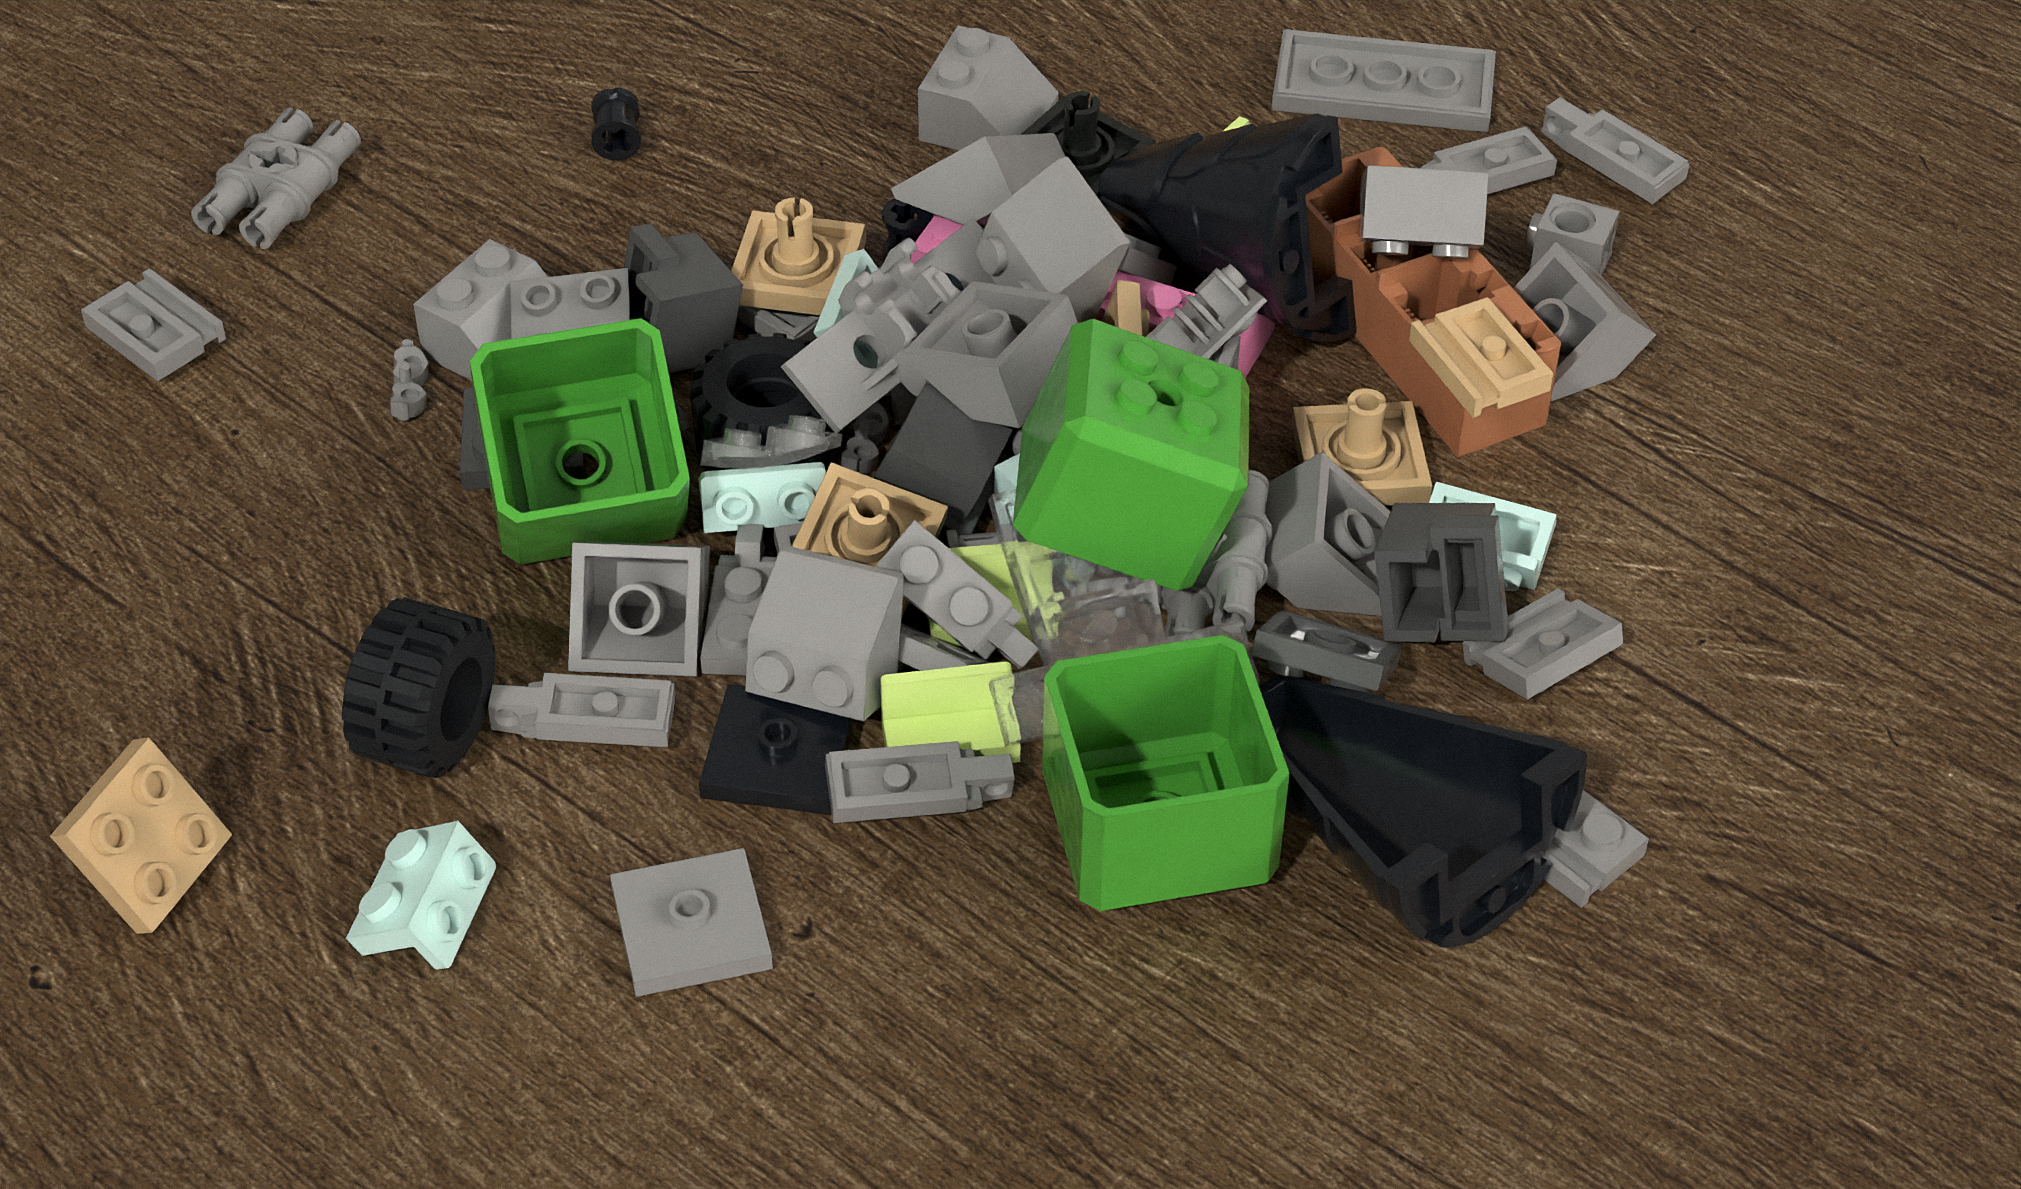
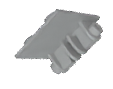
(569, 302)
(1217, 312)

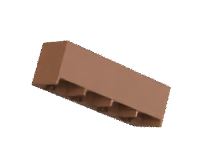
(1415, 287)

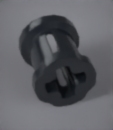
(617, 113)
(901, 223)

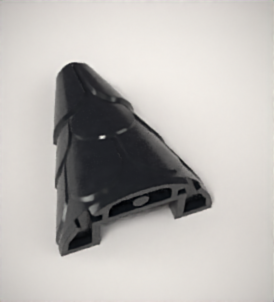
(1241, 205)
(1424, 804)

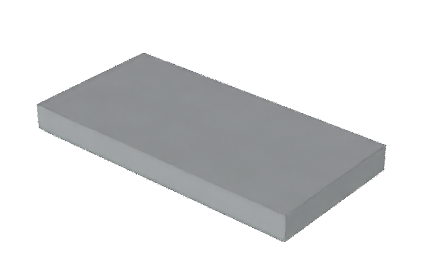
(1384, 80)

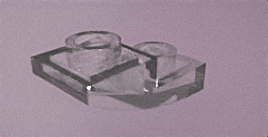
(785, 444)

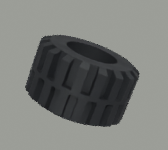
(750, 391)
(418, 687)

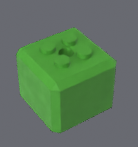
(570, 394)
(1133, 455)
(1163, 772)

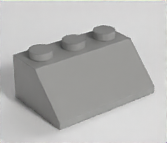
(979, 176)

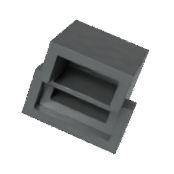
(681, 292)
(945, 458)
(1442, 573)

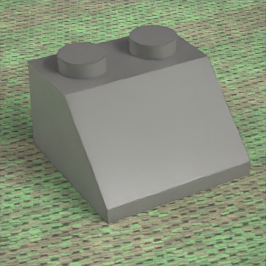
(980, 90)
(1423, 210)
(1055, 240)
(471, 306)
(1587, 316)
(993, 349)
(1324, 539)
(638, 607)
(825, 633)

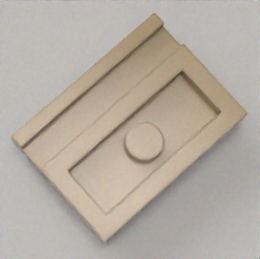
(1481, 357)

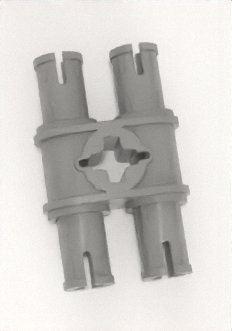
(276, 177)
(1231, 571)

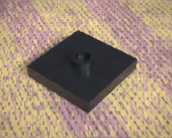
(772, 753)

